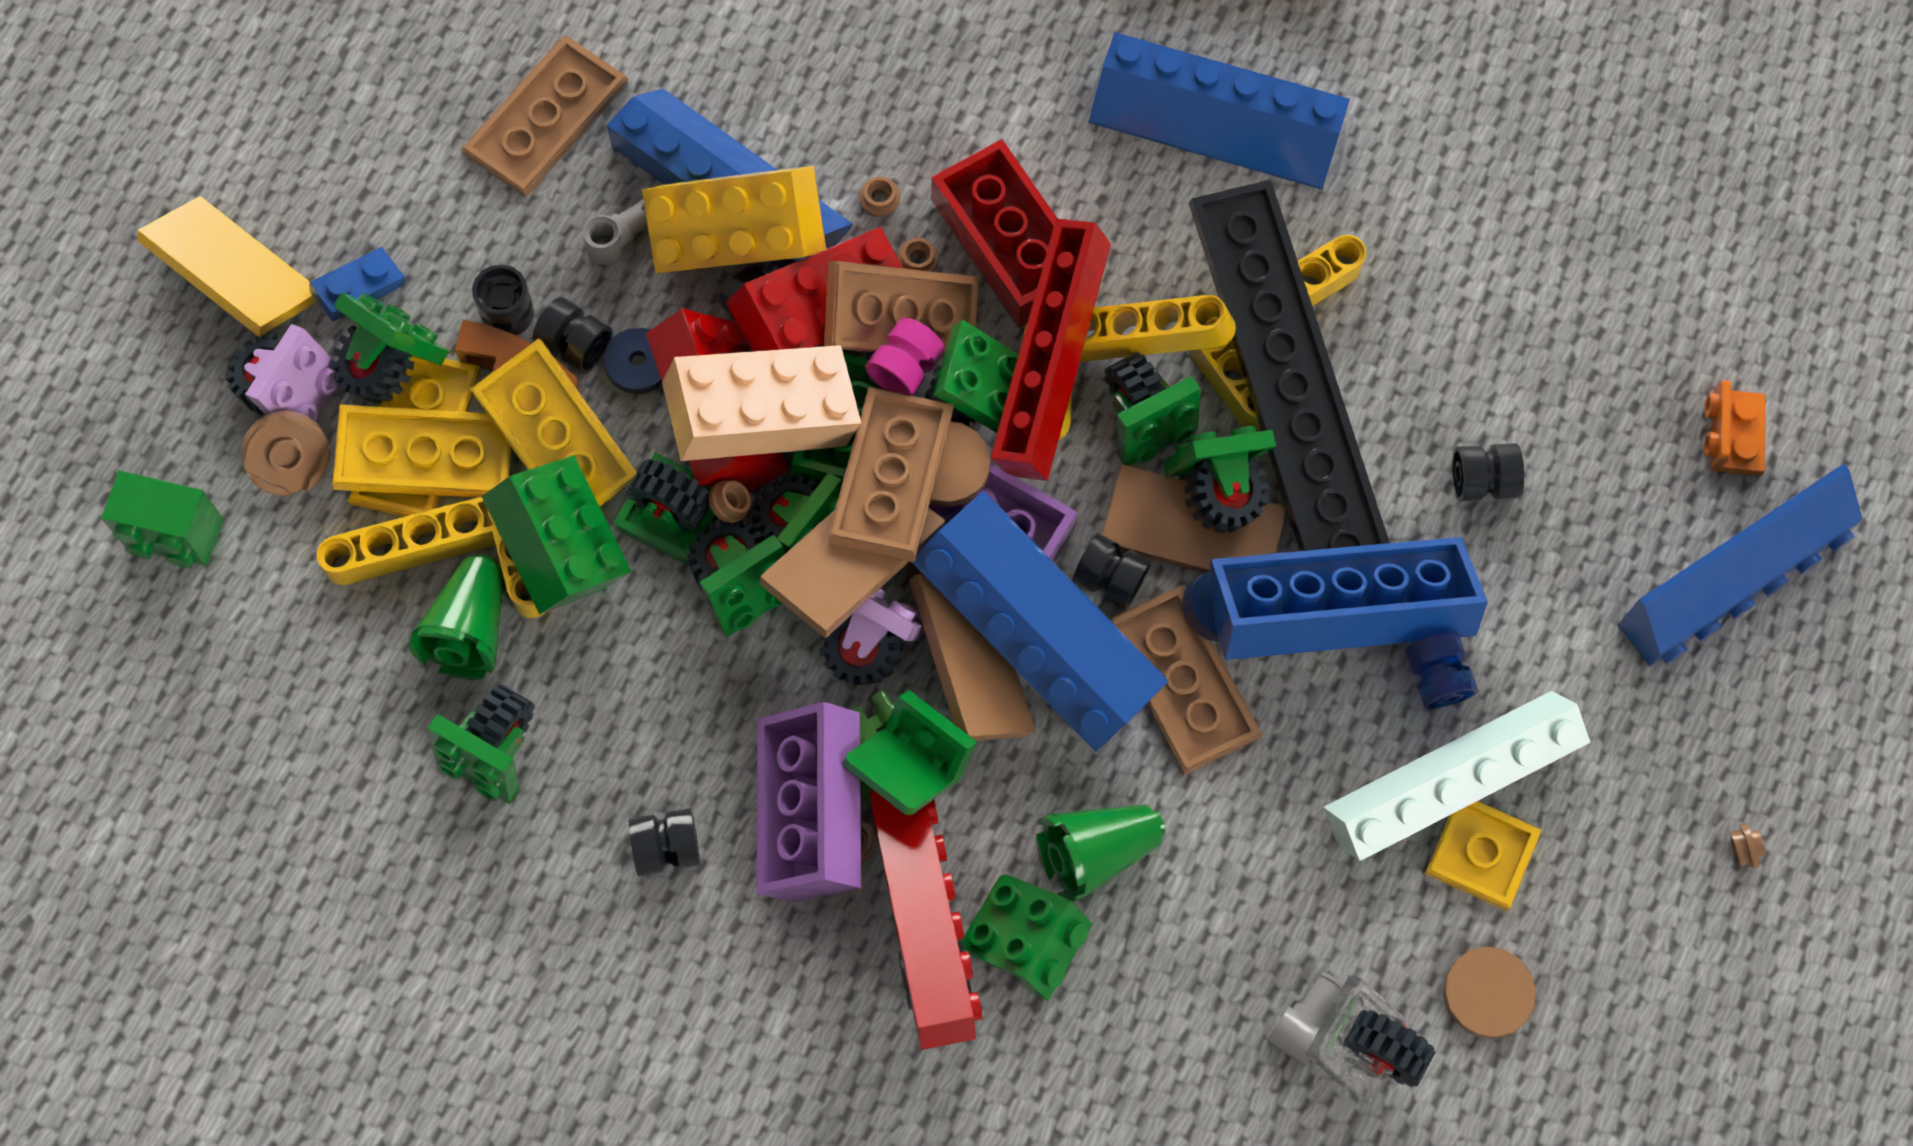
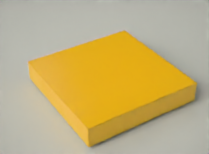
(1483, 853)

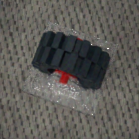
(1368, 1043)

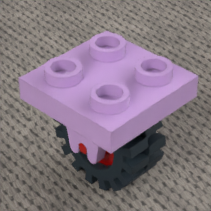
(283, 374)
(869, 640)

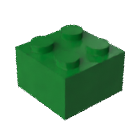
(162, 519)

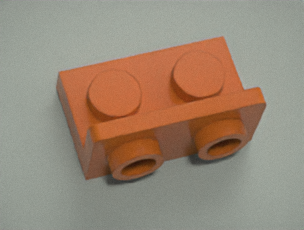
(1736, 430)

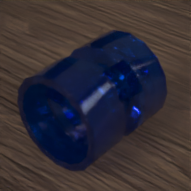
(1441, 670)

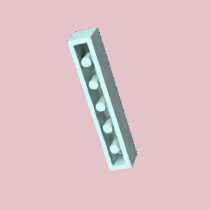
(1456, 775)

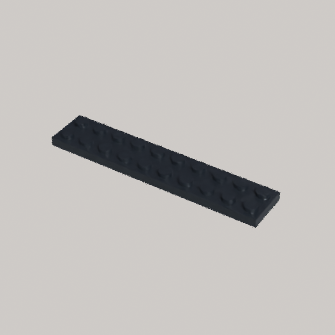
(1287, 368)

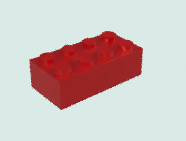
(998, 223)
(790, 303)
(701, 334)

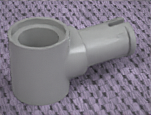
(618, 227)
(1302, 1022)

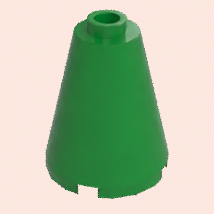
(463, 621)
(1096, 845)

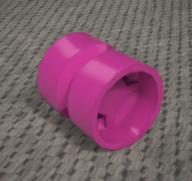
(910, 353)

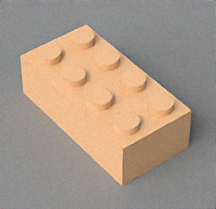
(760, 402)

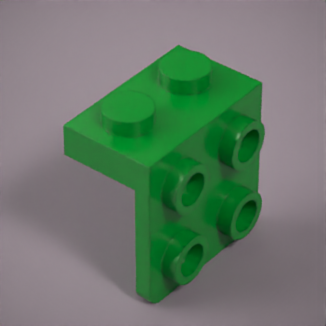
(913, 756)
(1027, 934)

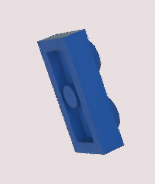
(370, 274)

